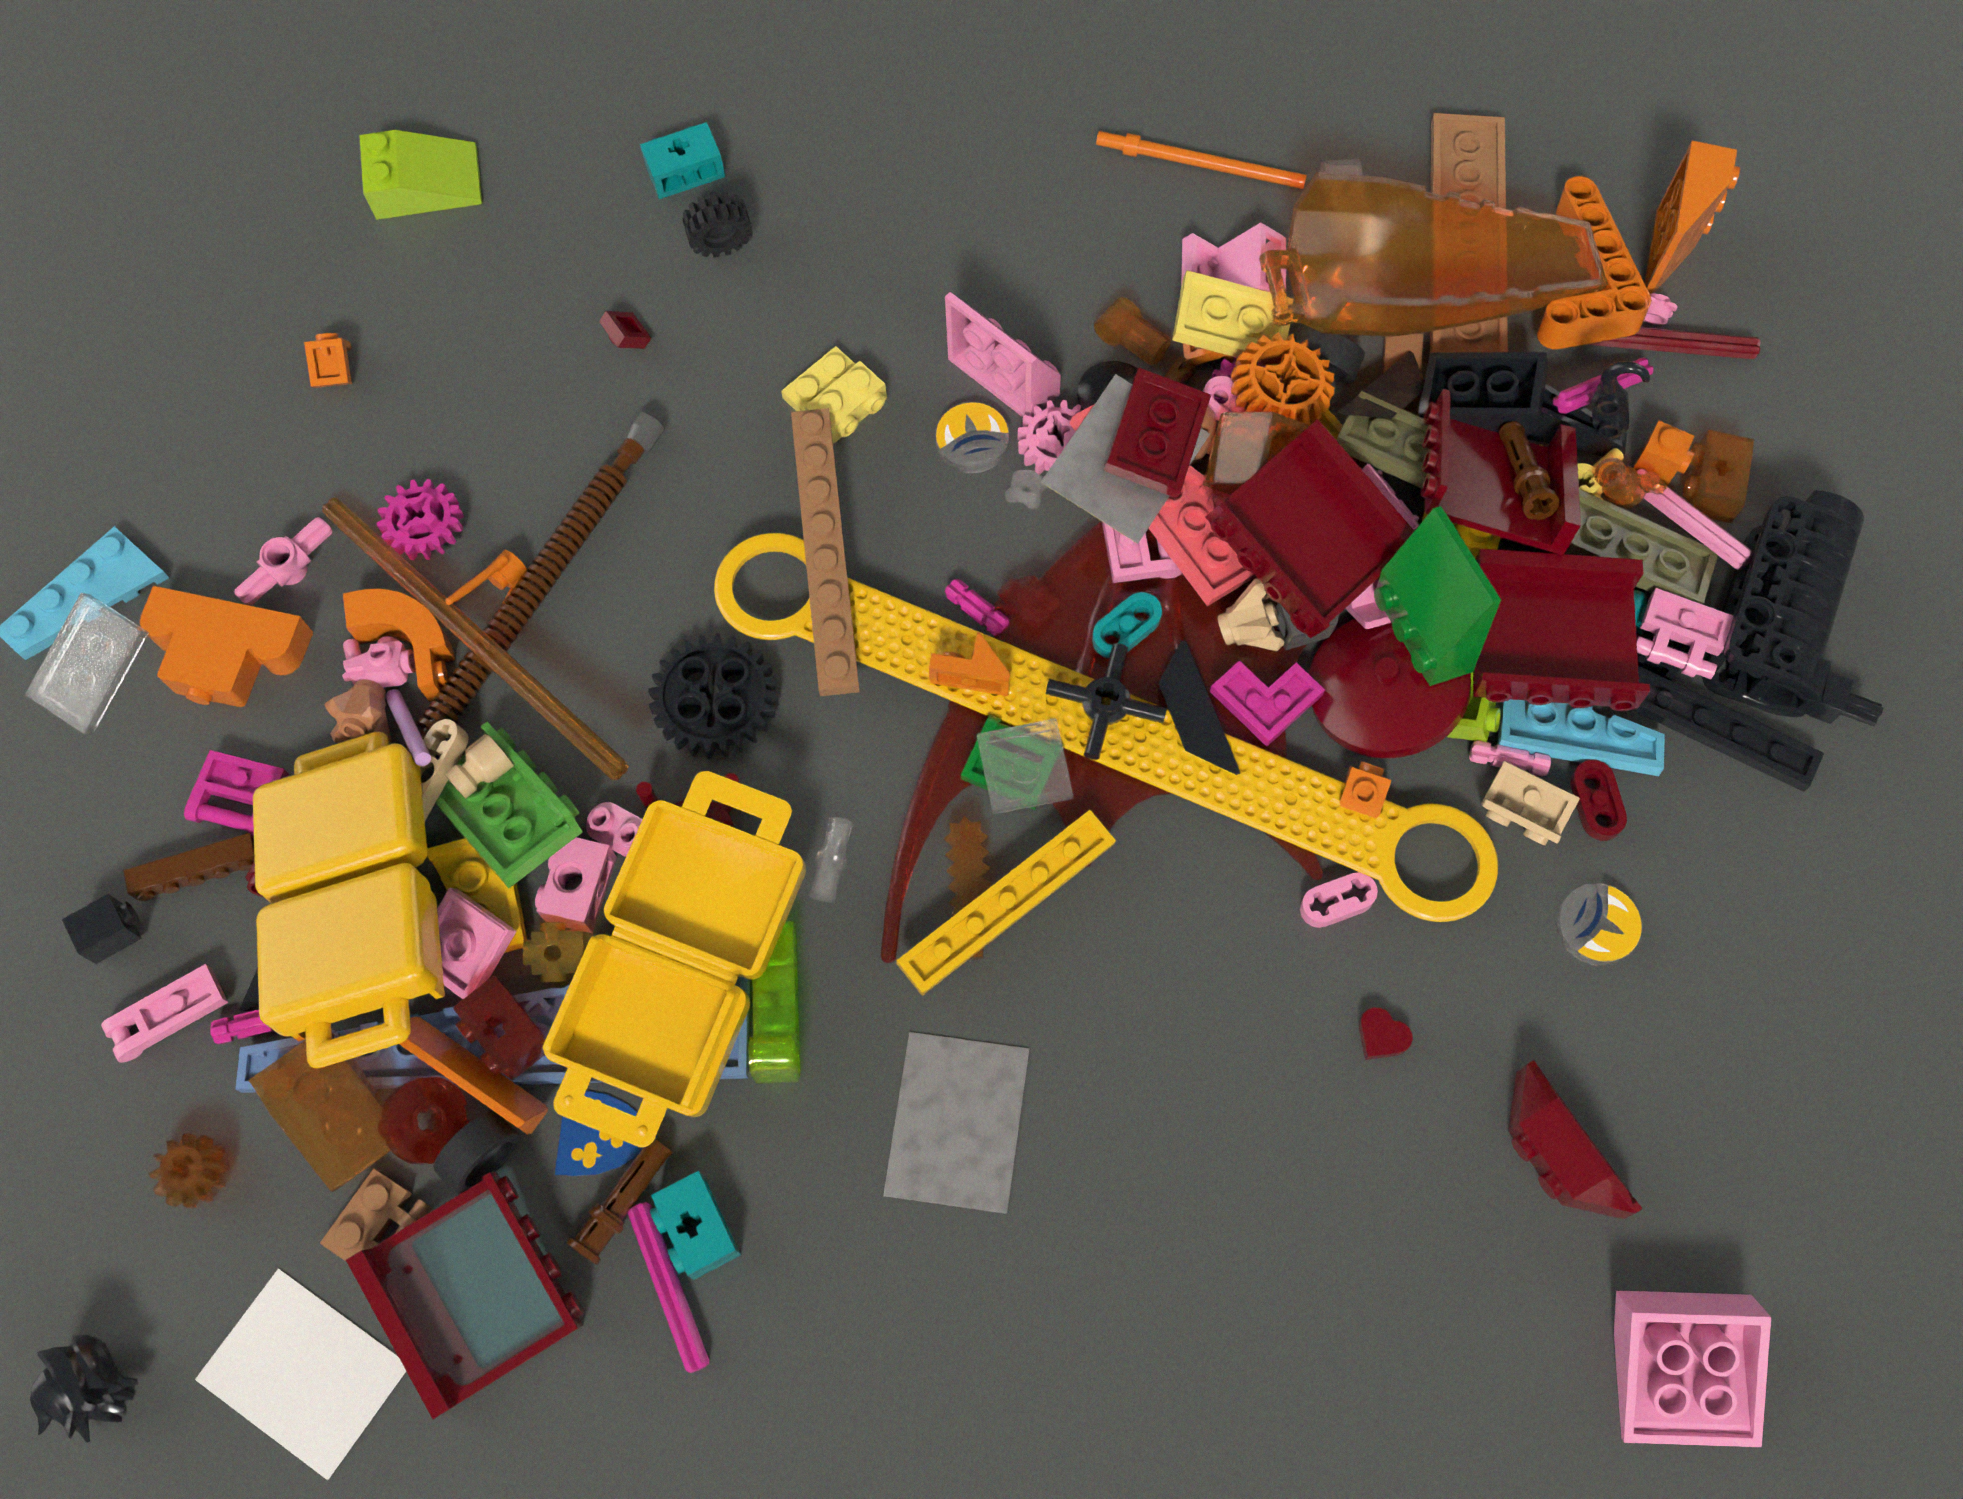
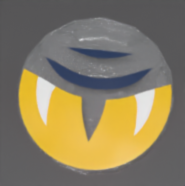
(972, 437)
(1599, 924)

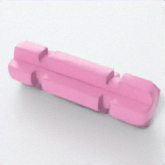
(1483, 752)

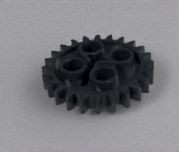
(749, 695)

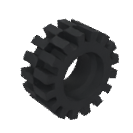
(717, 224)

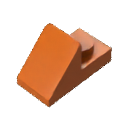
(980, 674)

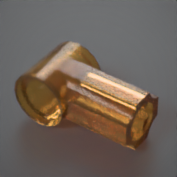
(1125, 326)

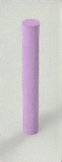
(408, 727)

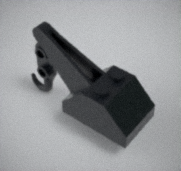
(1512, 386)

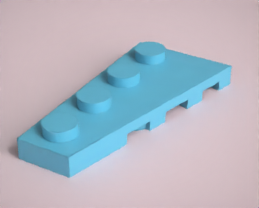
(107, 570)

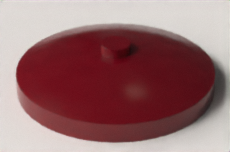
(1378, 699)

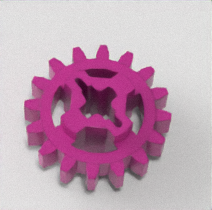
(420, 519)

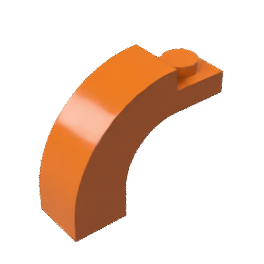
(389, 613)

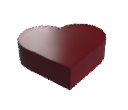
(1382, 1035)

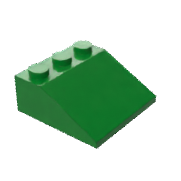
(1438, 600)

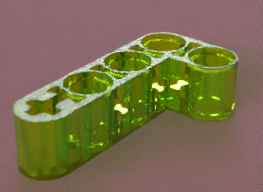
(776, 1032)

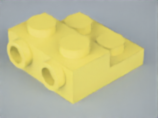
(842, 386)

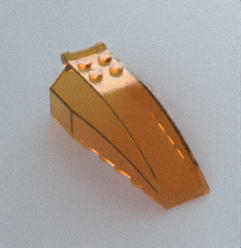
(1412, 261)

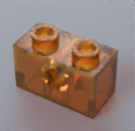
(1719, 475)

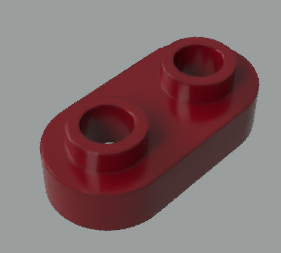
(1599, 802)

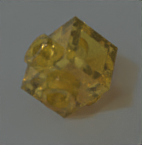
(554, 933)

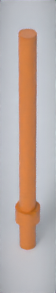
(1133, 145)

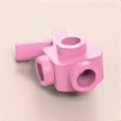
(383, 663)

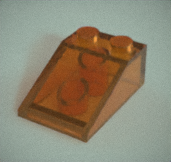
(325, 1113)

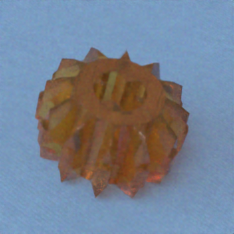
(175, 1168)

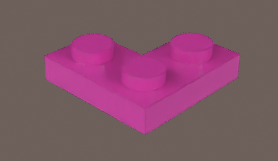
(1266, 709)

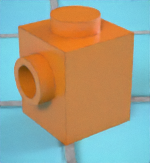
(1666, 452)

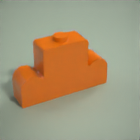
(220, 644)

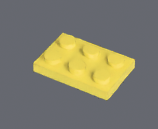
(1223, 315)

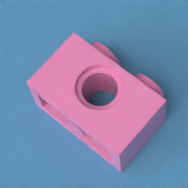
(581, 905)

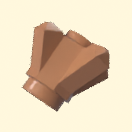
(359, 711)

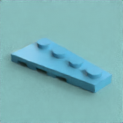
(1581, 736)

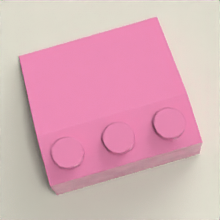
(998, 360)
(1691, 1368)

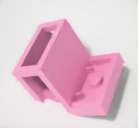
(1235, 260)

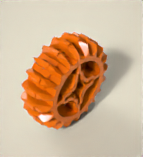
(1301, 372)

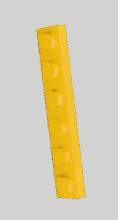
(1005, 902)

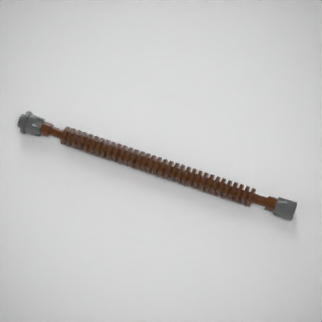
(545, 569)

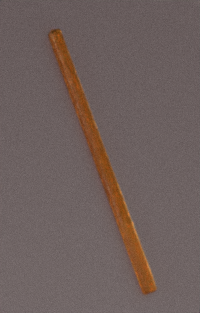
(477, 640)

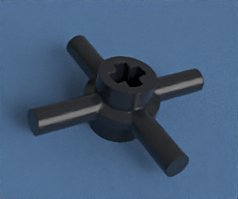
(1101, 714)

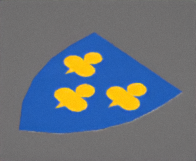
(591, 1151)

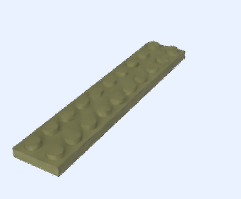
(1606, 530)

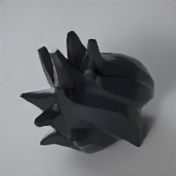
(79, 1386)

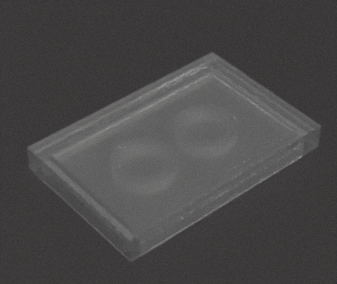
(86, 663)

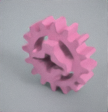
(1041, 444)

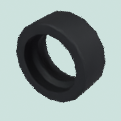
(1342, 352)
(476, 1151)

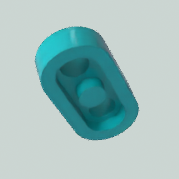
(1123, 624)

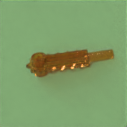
(967, 865)

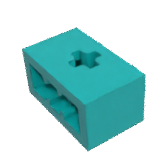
(682, 160)
(713, 1244)

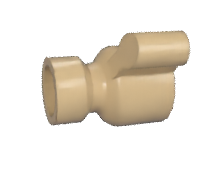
(483, 763)

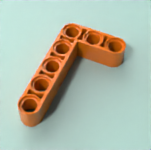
(1602, 314)

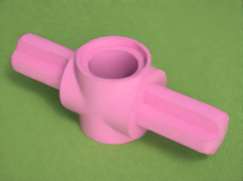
(277, 550)

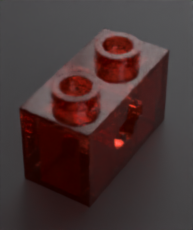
(484, 1011)

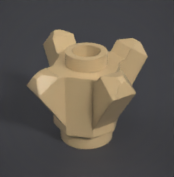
(1252, 620)

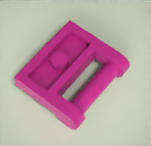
(231, 779)

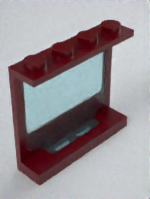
(466, 1293)

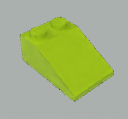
(418, 173)

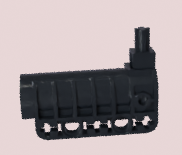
(1792, 613)

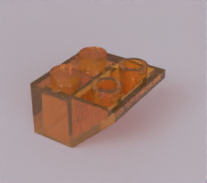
(1245, 445)

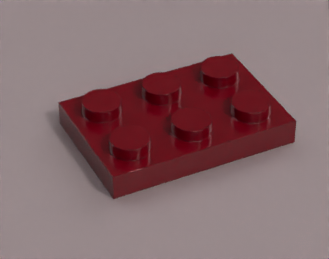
(1157, 433)

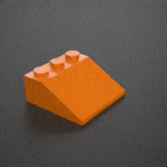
(1689, 207)

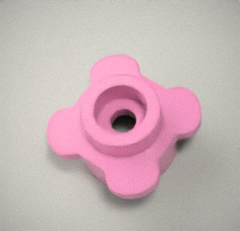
(1660, 310)

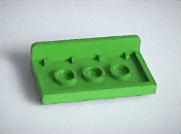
(514, 819)

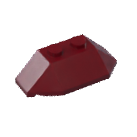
(1562, 1150)

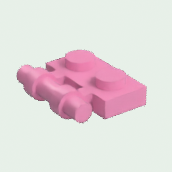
(1688, 624)

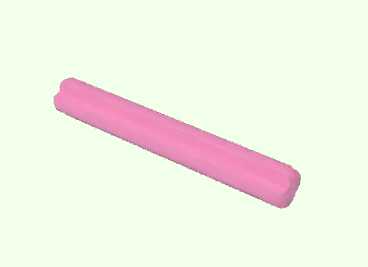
(1701, 527)

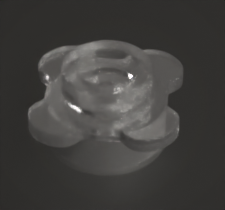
(1024, 479)

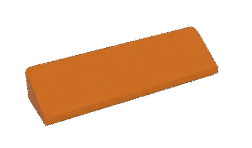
(474, 1076)

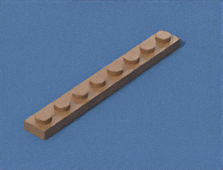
(824, 553)

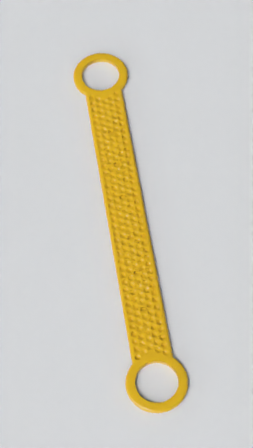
(1267, 795)

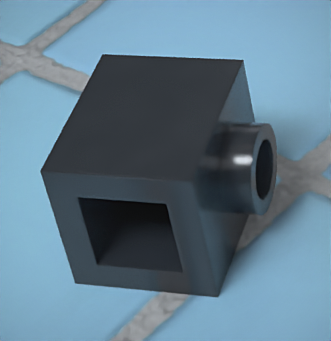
(102, 928)

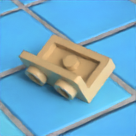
(1530, 803)

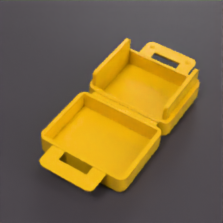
(347, 906)
(660, 995)

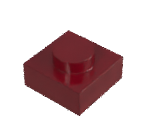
(625, 330)

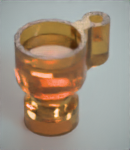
(1624, 485)

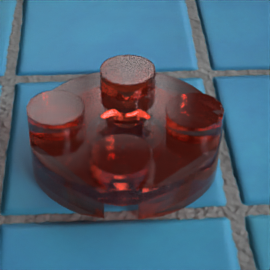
(400, 1121)

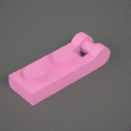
(164, 1012)

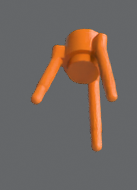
(502, 573)

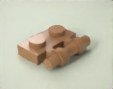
(370, 1215)

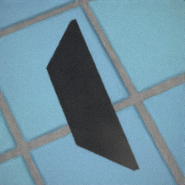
(1395, 386)
(1194, 711)

